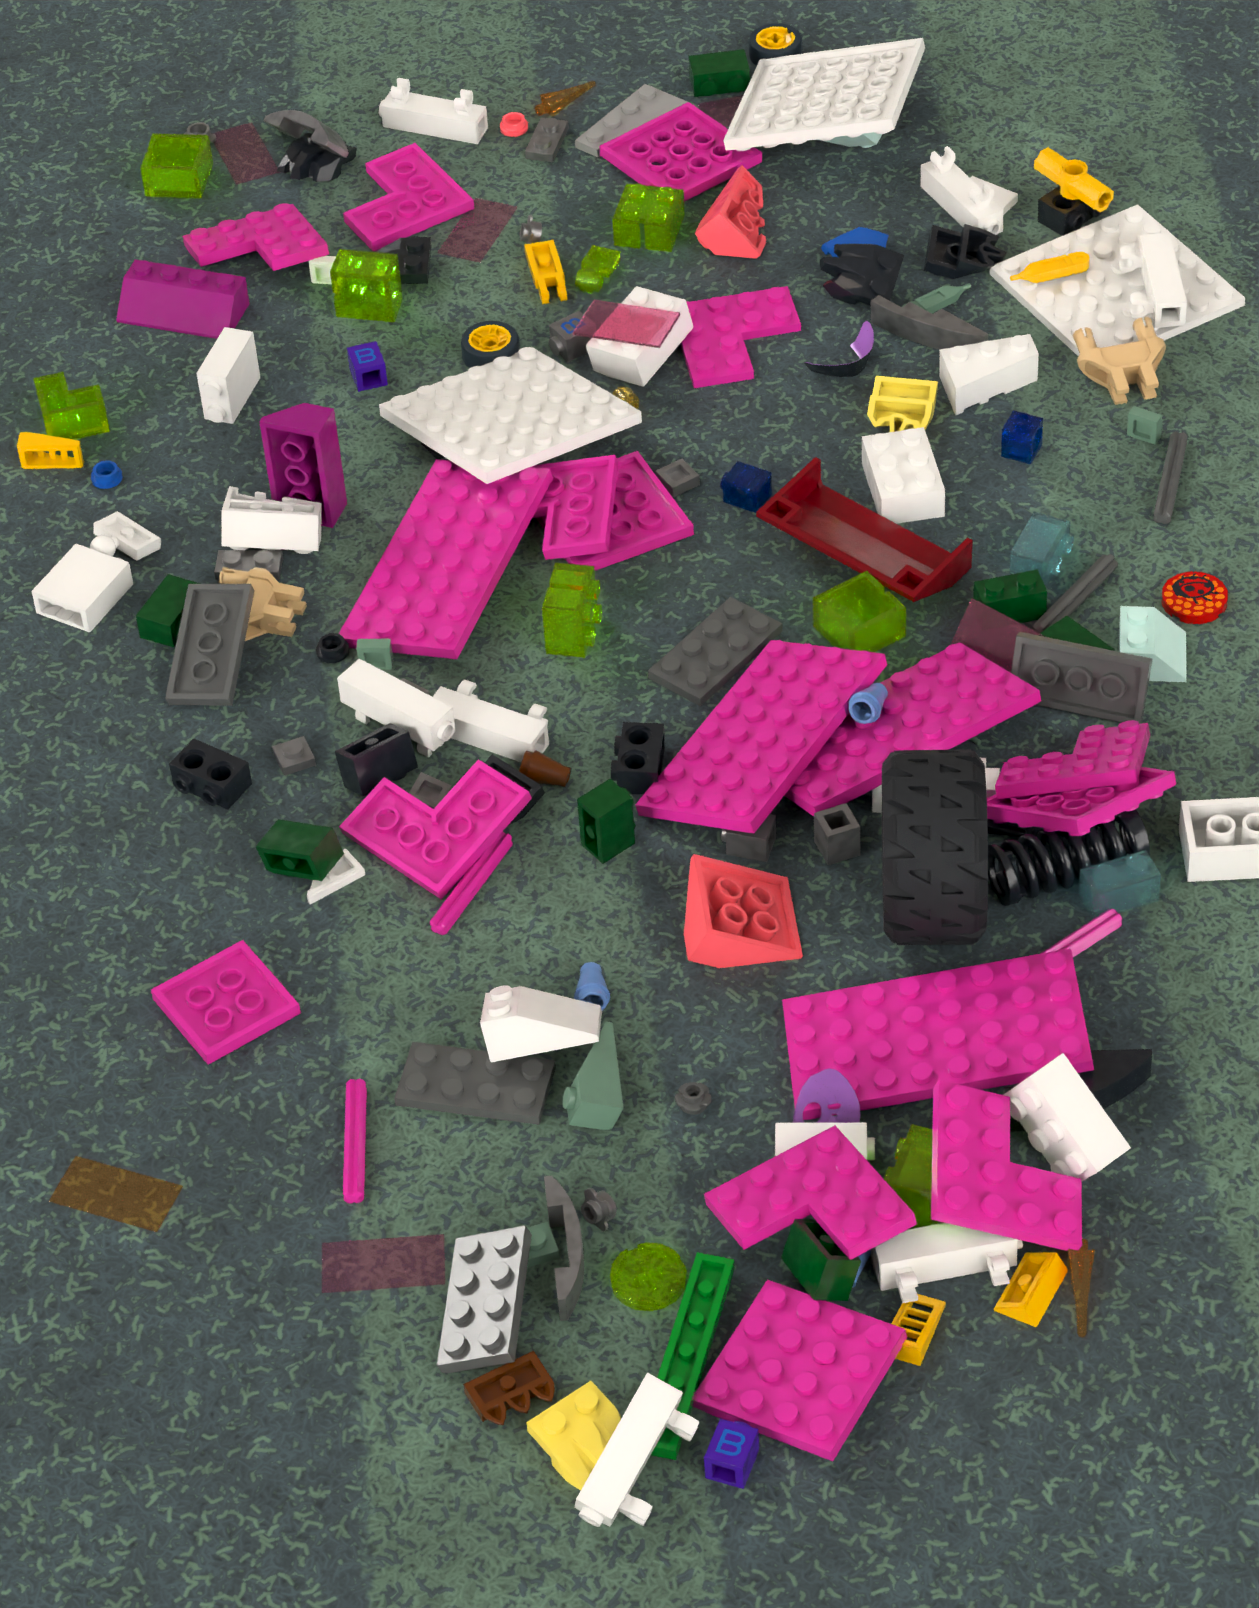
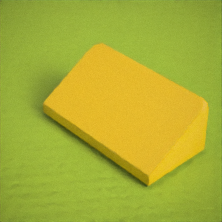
(1032, 1287)

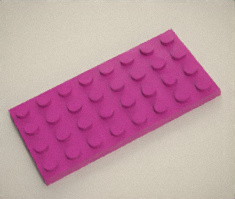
(445, 560)
(926, 709)
(761, 736)
(954, 1025)

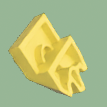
(902, 403)
(576, 1432)

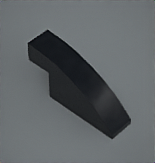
(1113, 1077)

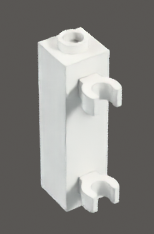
(432, 115)
(960, 194)
(1161, 280)
(396, 702)
(494, 726)
(941, 1254)
(628, 1451)

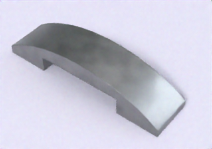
(294, 122)
(568, 1279)

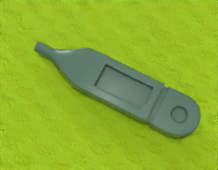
(940, 297)

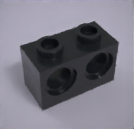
(1063, 214)
(639, 756)
(210, 774)

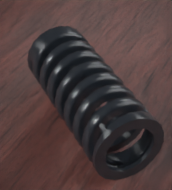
(1063, 865)

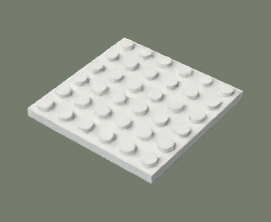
(825, 95)
(1103, 292)
(509, 414)

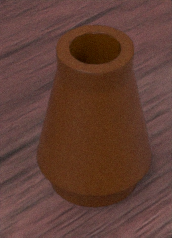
(544, 769)

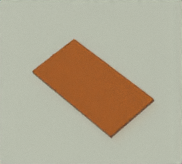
(116, 1193)

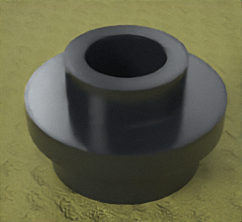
(332, 648)

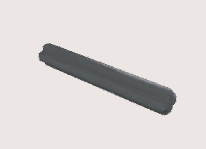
(1170, 478)
(1077, 592)

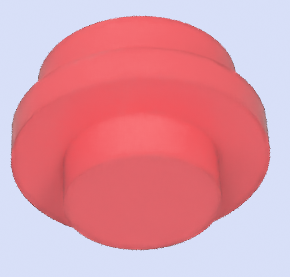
(513, 124)

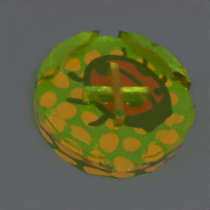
(648, 1277)

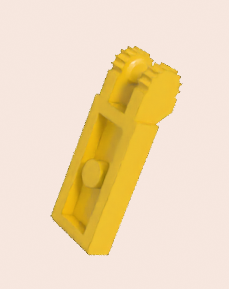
(546, 269)

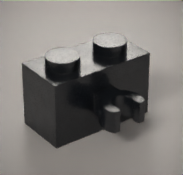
(375, 756)

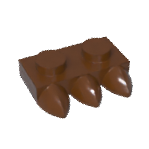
(509, 1387)

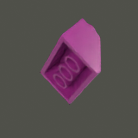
(181, 299)
(305, 458)

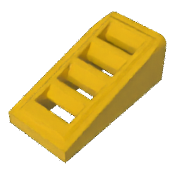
(32, 454)
(915, 1351)

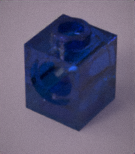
(1022, 437)
(746, 486)

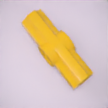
(1073, 179)

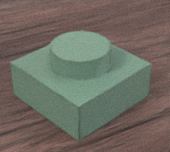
(1144, 425)
(376, 652)
(542, 1245)

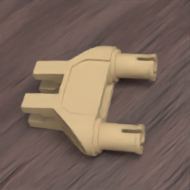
(1123, 363)
(272, 601)

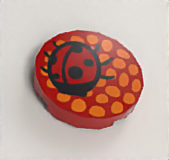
(1194, 597)

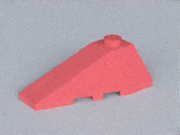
(734, 219)

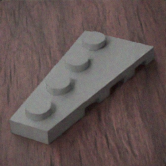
(634, 111)

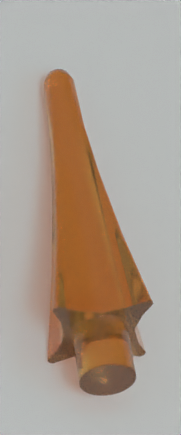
(556, 101)
(1080, 1270)

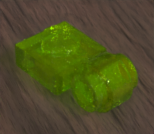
(596, 265)

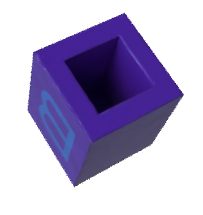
(367, 366)
(731, 1453)

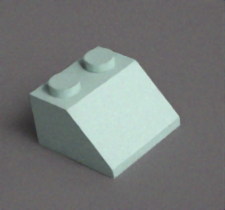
(1154, 636)

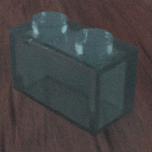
(1042, 546)
(1119, 884)

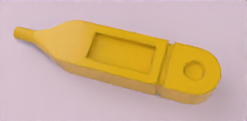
(1054, 268)

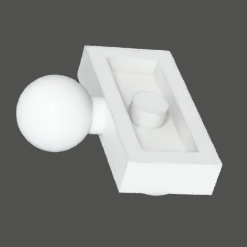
(124, 534)

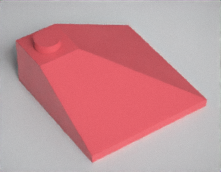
(738, 915)

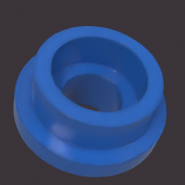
(106, 475)

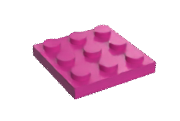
(225, 1002)

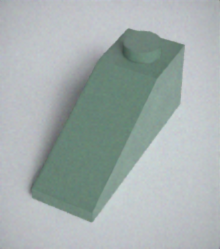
(596, 1091)

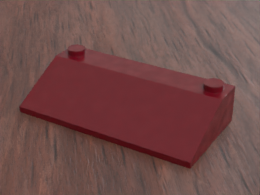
(863, 537)

